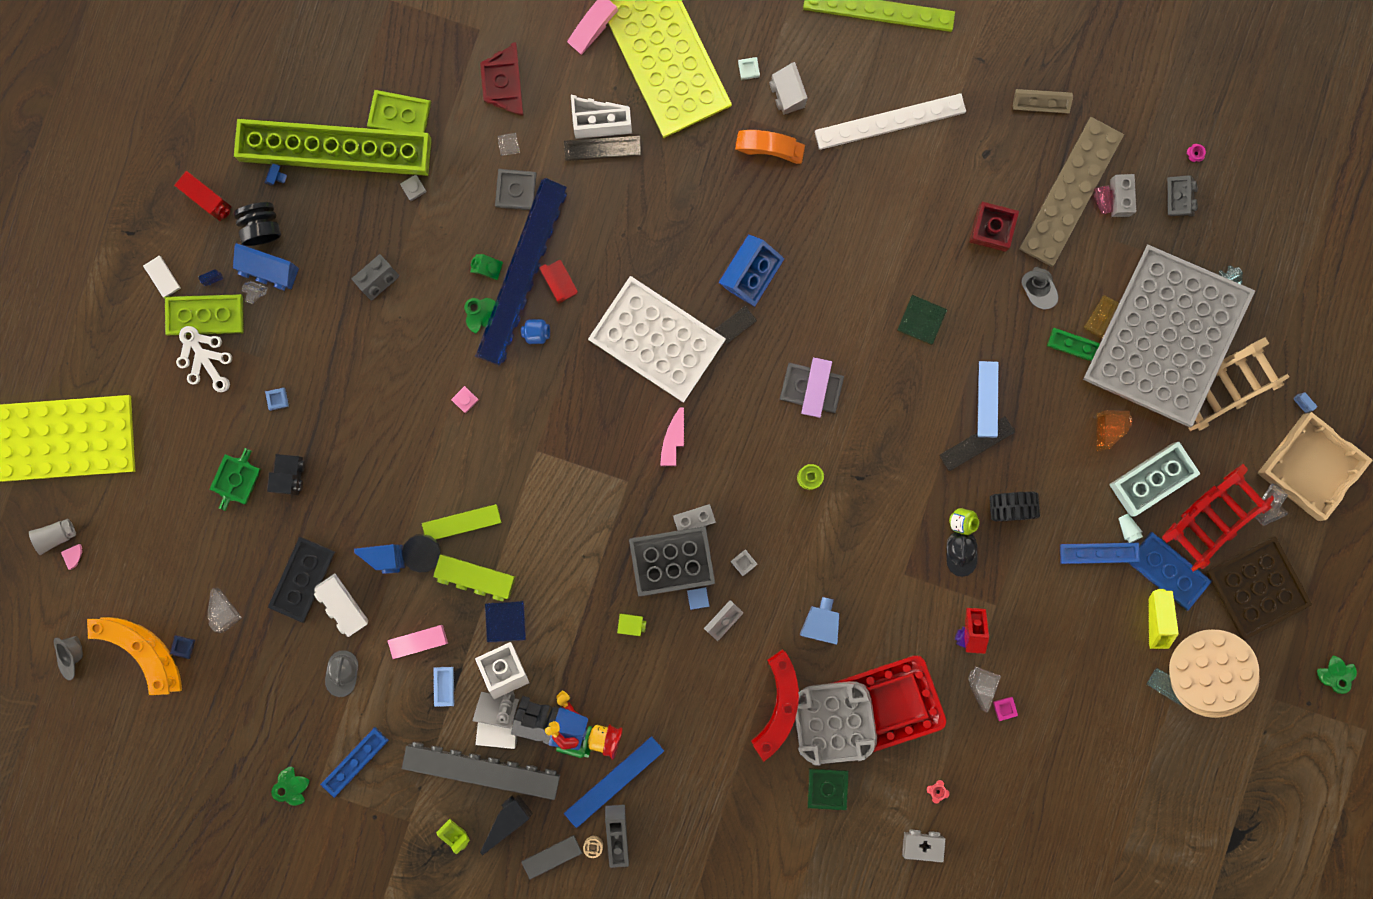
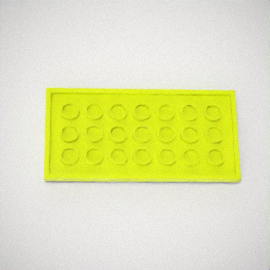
(668, 62)
(66, 438)

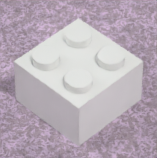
(502, 670)

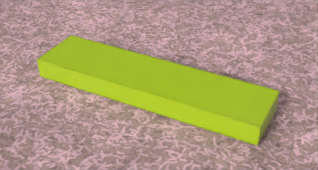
(462, 522)

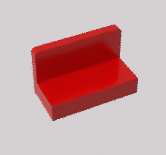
(559, 281)

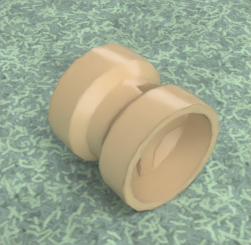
(593, 843)

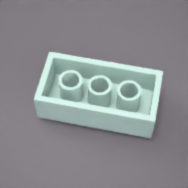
(1154, 479)

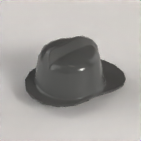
(1040, 288)
(68, 654)
(341, 673)

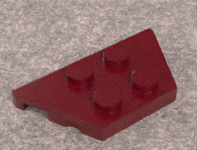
(502, 80)

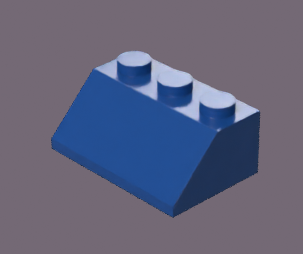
(264, 267)
(751, 270)
(384, 558)

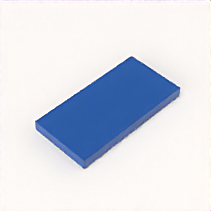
(1170, 571)

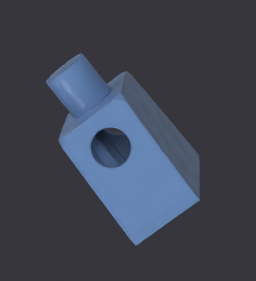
(822, 623)

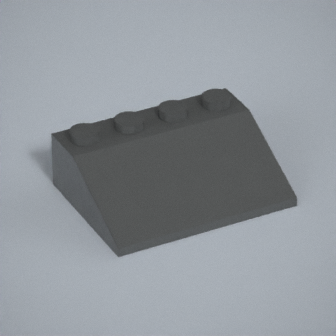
(671, 561)

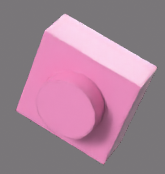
(465, 399)

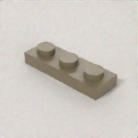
(1042, 101)

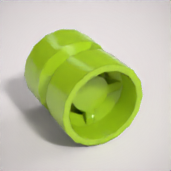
(810, 477)

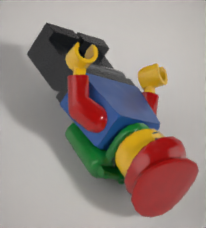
(564, 728)

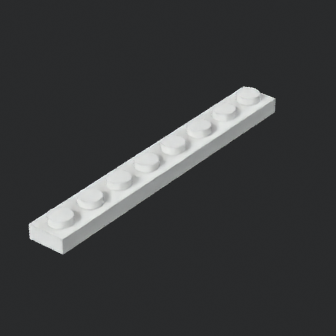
(890, 121)

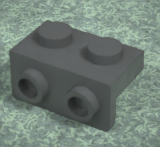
(375, 277)

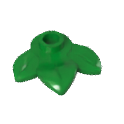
(481, 315)
(1337, 672)
(293, 787)

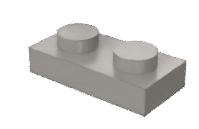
(723, 620)

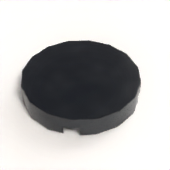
(421, 553)

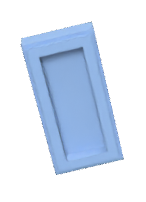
(443, 686)

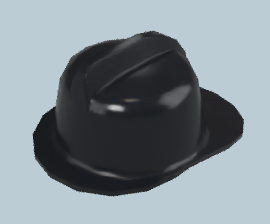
(961, 554)

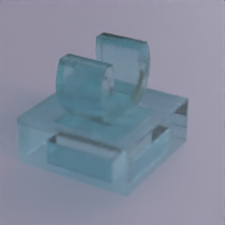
(1233, 274)

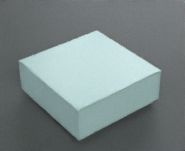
(749, 68)

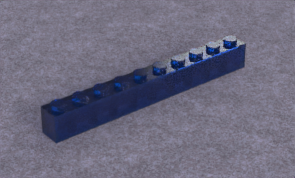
(521, 271)

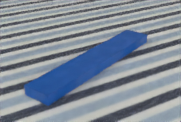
(613, 782)

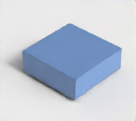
(277, 399)
(1305, 402)
(698, 598)

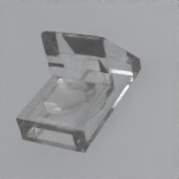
(1276, 511)

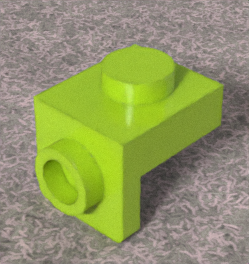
(453, 836)

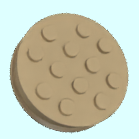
(1214, 673)

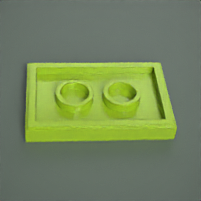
(398, 112)

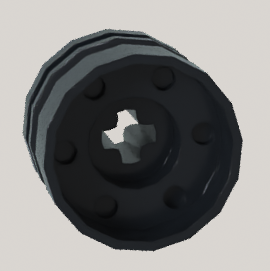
(257, 224)

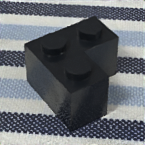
(286, 475)

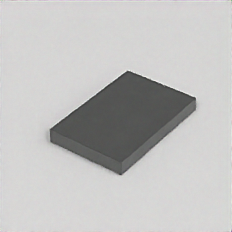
(796, 384)

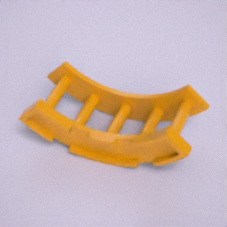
(145, 647)

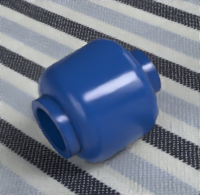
(535, 331)

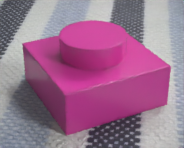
(1005, 708)

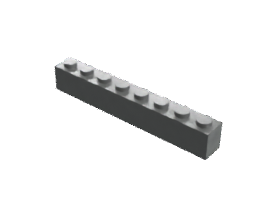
(481, 771)

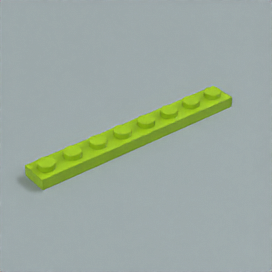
(886, 12)

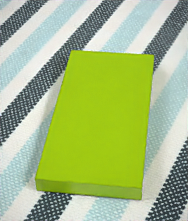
(206, 313)

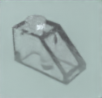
(221, 612)
(983, 687)

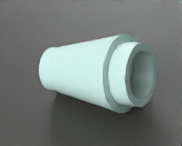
(1130, 529)

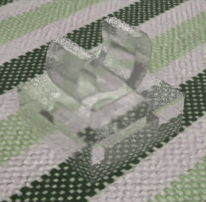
(254, 291)

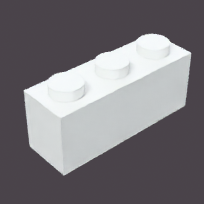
(340, 605)

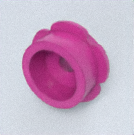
(1196, 148)

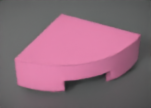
(72, 556)

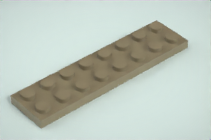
(1071, 191)

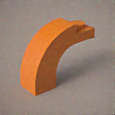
(771, 144)

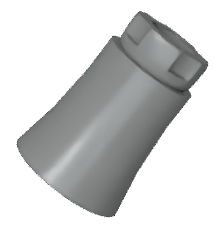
(51, 535)

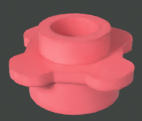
(943, 792)

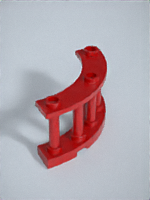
(1203, 505)
(785, 708)

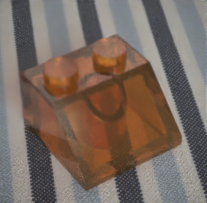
(1111, 427)

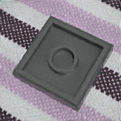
(515, 189)

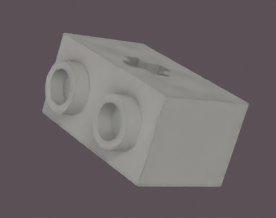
(1123, 195)
(694, 518)
(932, 852)

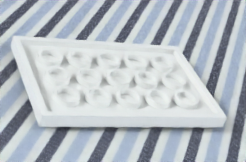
(657, 339)

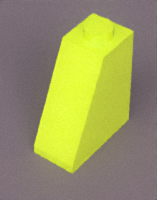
(1162, 619)

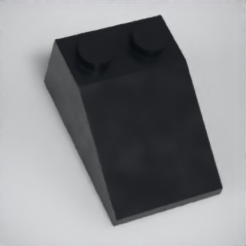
(510, 817)

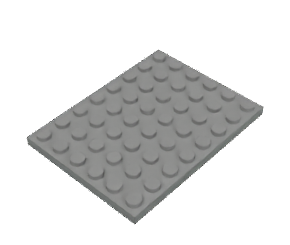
(1169, 335)

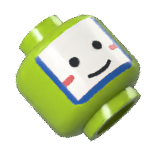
(964, 521)

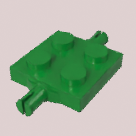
(235, 479)

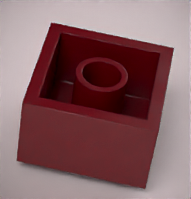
(994, 226)

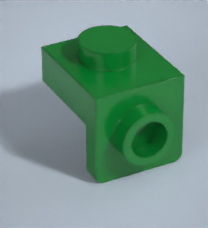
(486, 266)

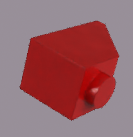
(976, 630)

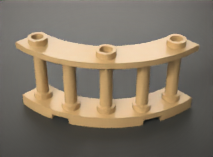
(1239, 358)

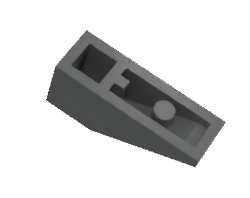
(616, 836)

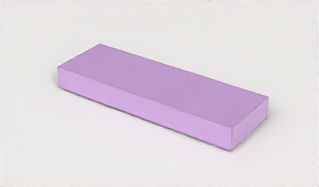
(816, 387)

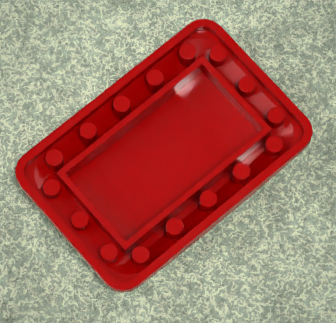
(902, 701)

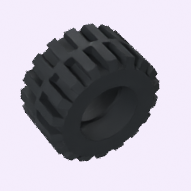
(1014, 506)

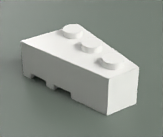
(599, 119)

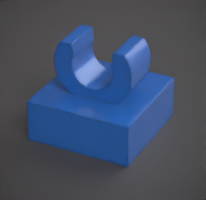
(273, 175)

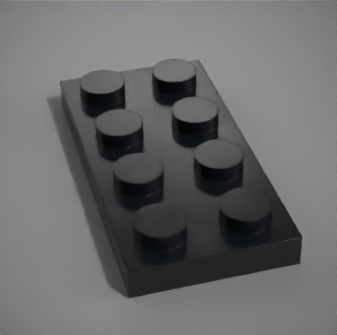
(301, 575)

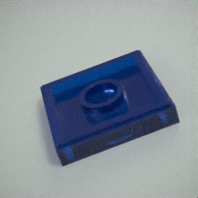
(505, 621)

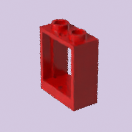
(203, 196)

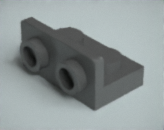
(1181, 196)

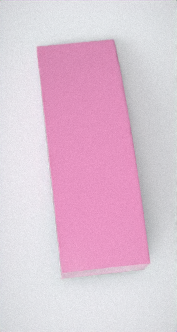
(592, 25)
(673, 439)
(417, 641)

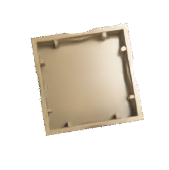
(1315, 466)

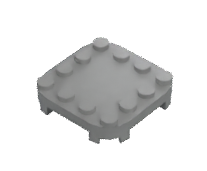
(835, 723)

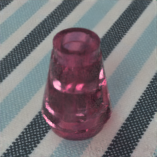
(1103, 197)

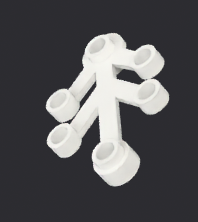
(202, 357)

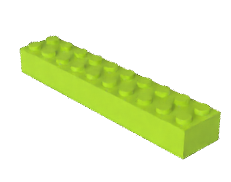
(332, 147)

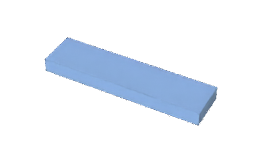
(988, 399)

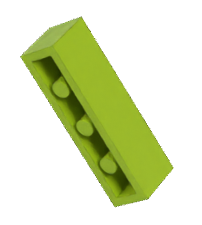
(475, 577)

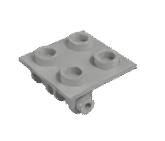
(496, 711)

